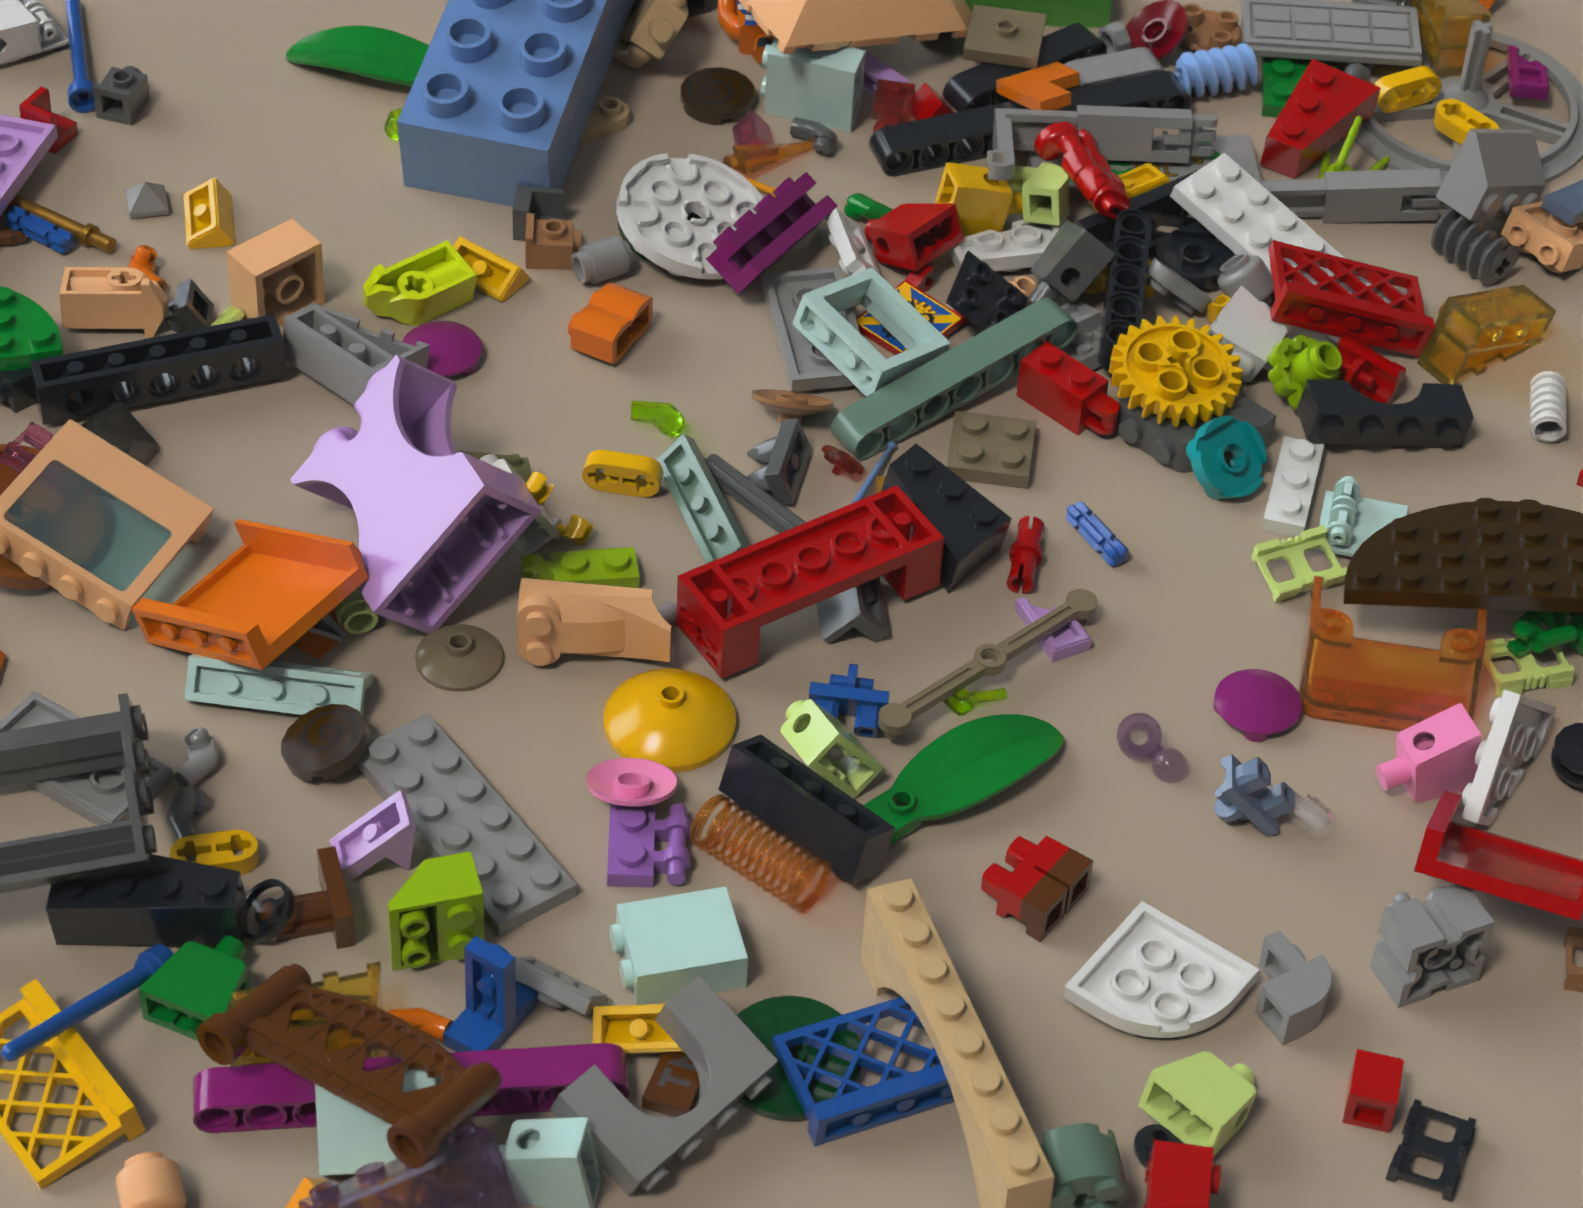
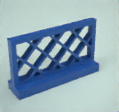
(862, 1105)

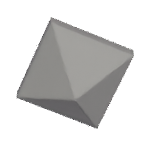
(147, 200)

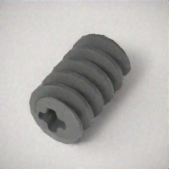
(1473, 248)

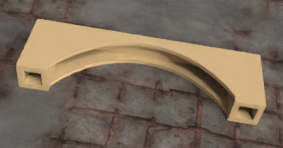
(908, 957)

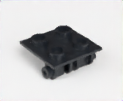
(983, 294)

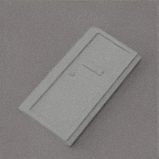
(1332, 31)

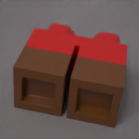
(1041, 887)

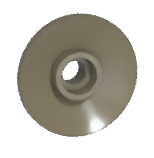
(459, 657)

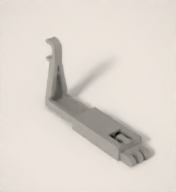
(1119, 132)
(1364, 195)

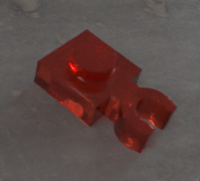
(892, 103)

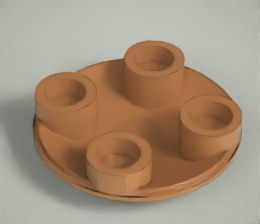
(1211, 29)

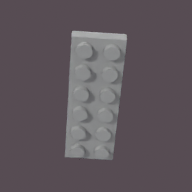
(463, 813)

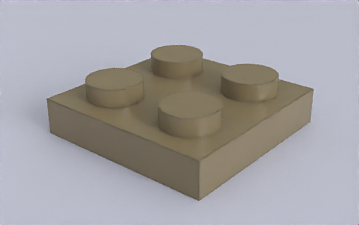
(991, 449)

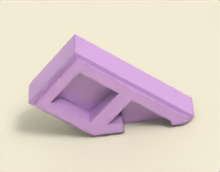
(1062, 643)

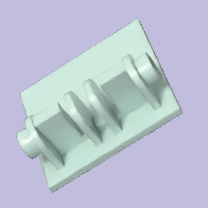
(1354, 518)

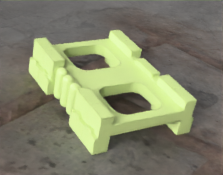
(1293, 552)
(1530, 672)

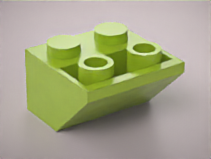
(436, 912)

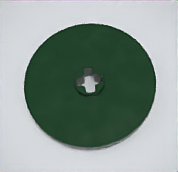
(783, 1015)

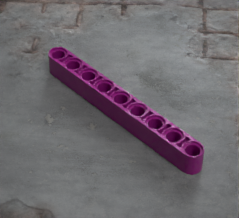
(277, 1098)

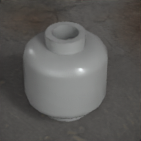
(1249, 273)

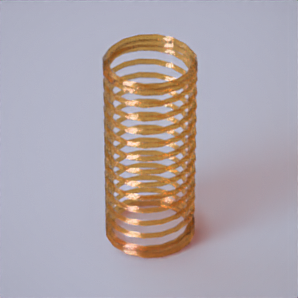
(715, 831)

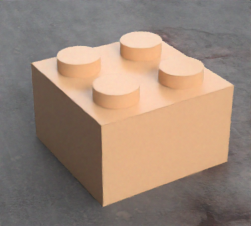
(276, 272)

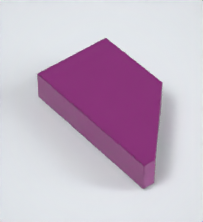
(1525, 77)

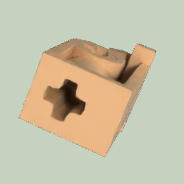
(111, 299)

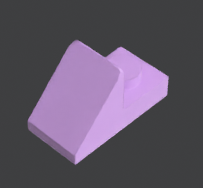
(378, 834)

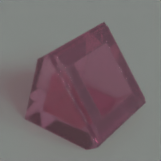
(752, 131)

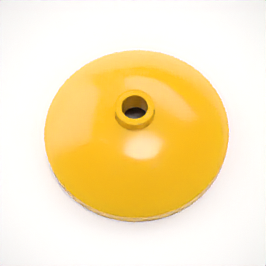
(670, 719)

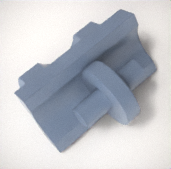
(1246, 795)

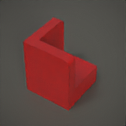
(38, 108)
(1373, 1091)

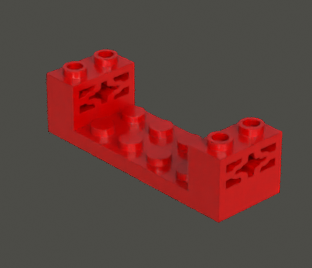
(737, 594)

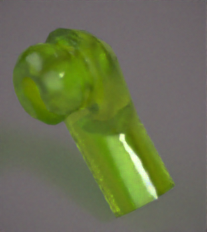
(661, 415)

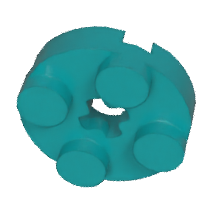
(1208, 460)

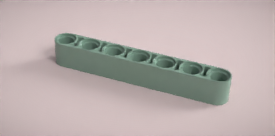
(950, 379)

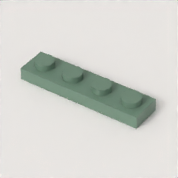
(700, 500)

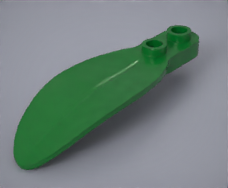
(362, 51)
(966, 769)

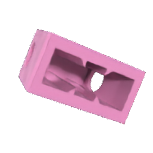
(1434, 756)

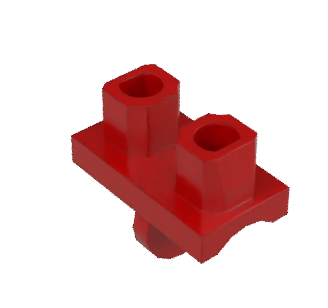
(1369, 371)

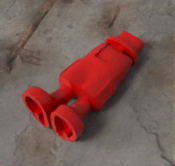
(1084, 166)

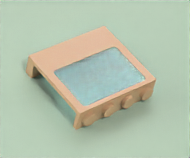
(96, 522)

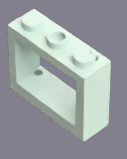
(847, 349)

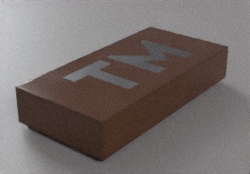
(672, 1085)

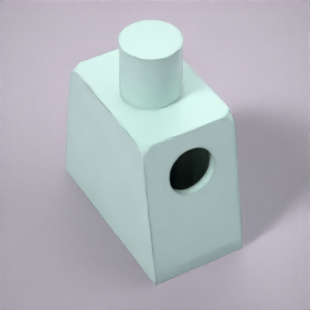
(553, 1162)

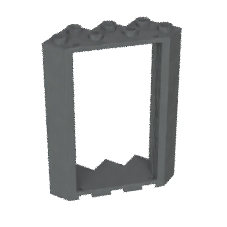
(73, 749)

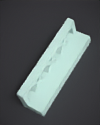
(276, 688)

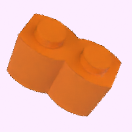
(610, 322)

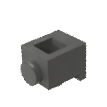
(125, 85)

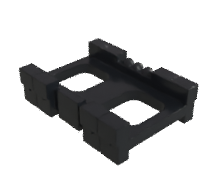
(1448, 1153)

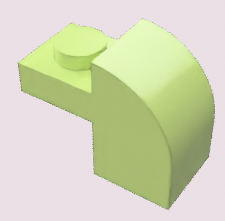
(1043, 193)

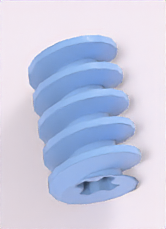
(1216, 68)

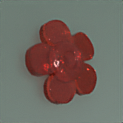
(842, 461)

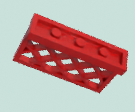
(1342, 313)

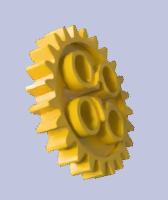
(1175, 371)

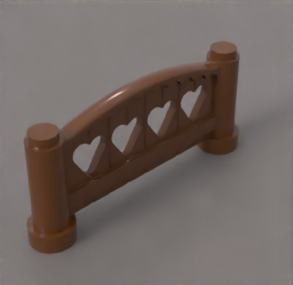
(417, 1117)

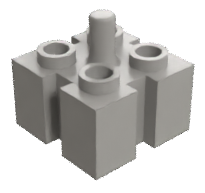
(1431, 943)

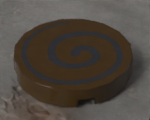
(717, 95)
(325, 742)

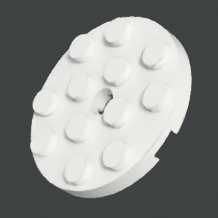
(660, 196)

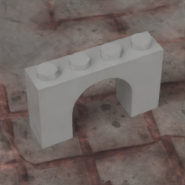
(728, 1063)

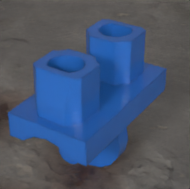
(852, 697)

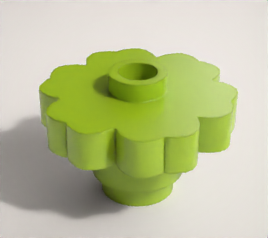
(1301, 360)

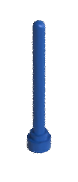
(81, 89)
(145, 966)

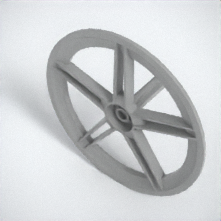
(1479, 93)

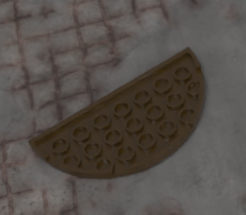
(1473, 559)

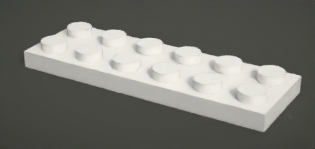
(1248, 215)

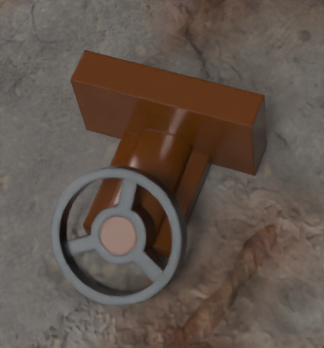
(306, 913)

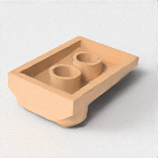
(588, 622)

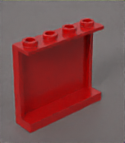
(1499, 864)

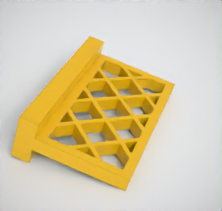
(82, 1070)

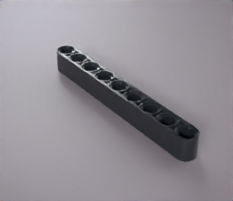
(969, 133)

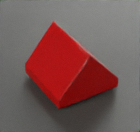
(929, 103)

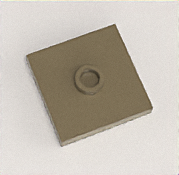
(1004, 36)

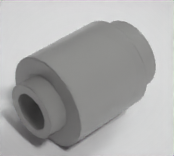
(602, 260)

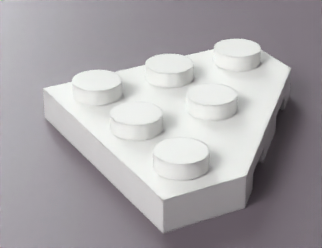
(1515, 736)

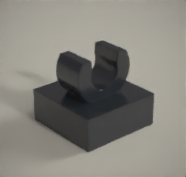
(189, 308)

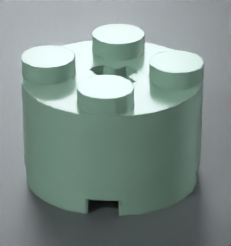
(1085, 1167)

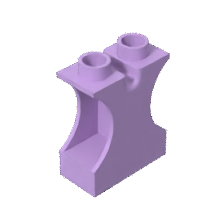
(422, 511)

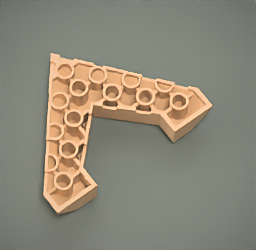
(856, 23)

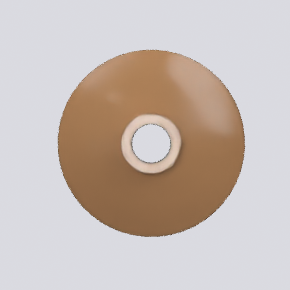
(791, 404)

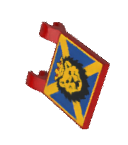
(913, 290)

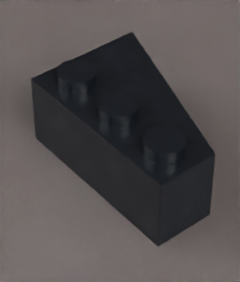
(966, 519)

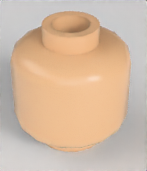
(150, 1182)

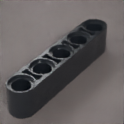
(977, 85)
(1124, 280)

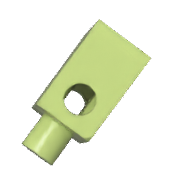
(814, 732)
(1200, 1099)

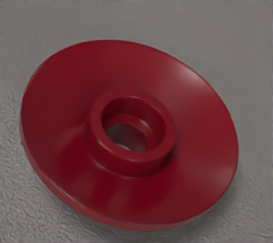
(1159, 27)

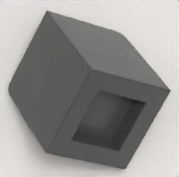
(543, 201)

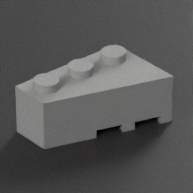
(341, 352)

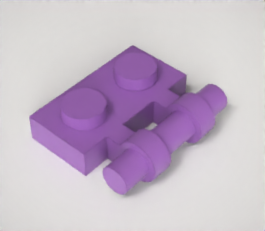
(632, 846)

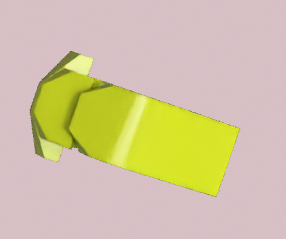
(420, 286)

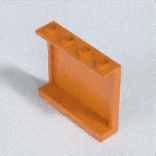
(257, 596)

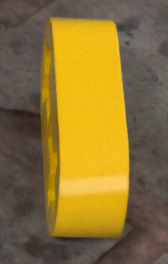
(1407, 89)
(1457, 118)
(622, 473)
(217, 849)

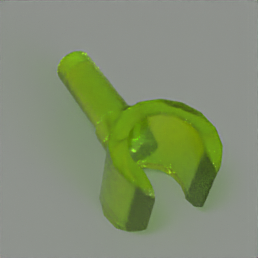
(964, 700)

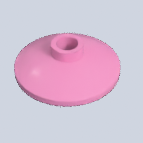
(631, 782)

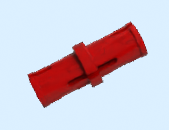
(1025, 554)

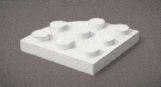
(1159, 978)

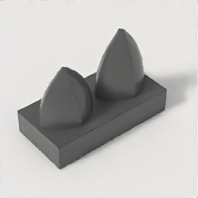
(786, 460)

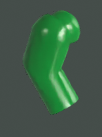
(861, 206)

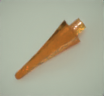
(756, 157)

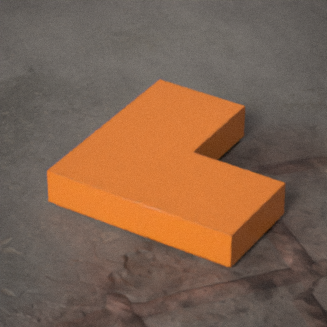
(1040, 87)

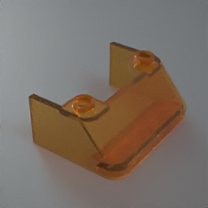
(1384, 681)

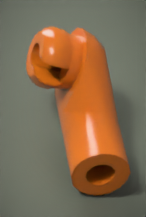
(144, 261)
(424, 1020)

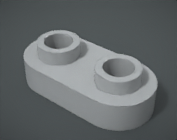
(1187, 295)

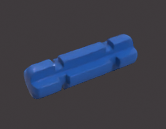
(40, 230)
(1097, 534)

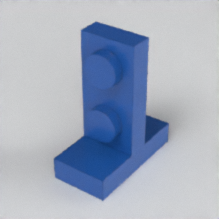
(493, 999)

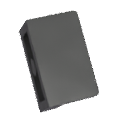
(857, 608)

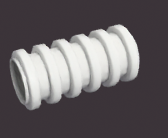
(1548, 407)

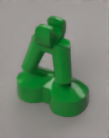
(1563, 628)

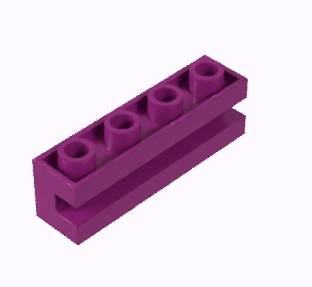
(769, 233)

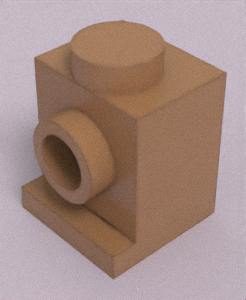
(550, 243)

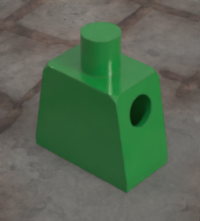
(194, 985)

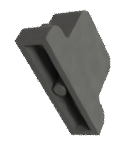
(1169, 443)

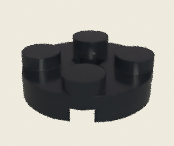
(1197, 243)

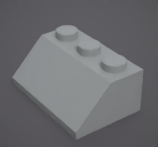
(1494, 174)

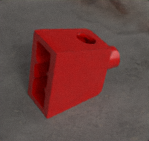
(914, 234)

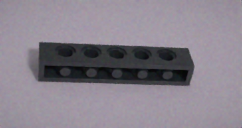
(158, 368)

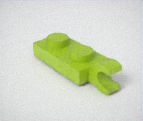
(592, 566)

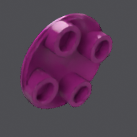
(452, 347)
(1257, 703)

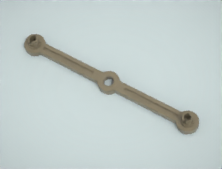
(896, 718)

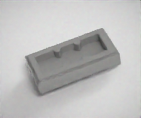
(557, 987)

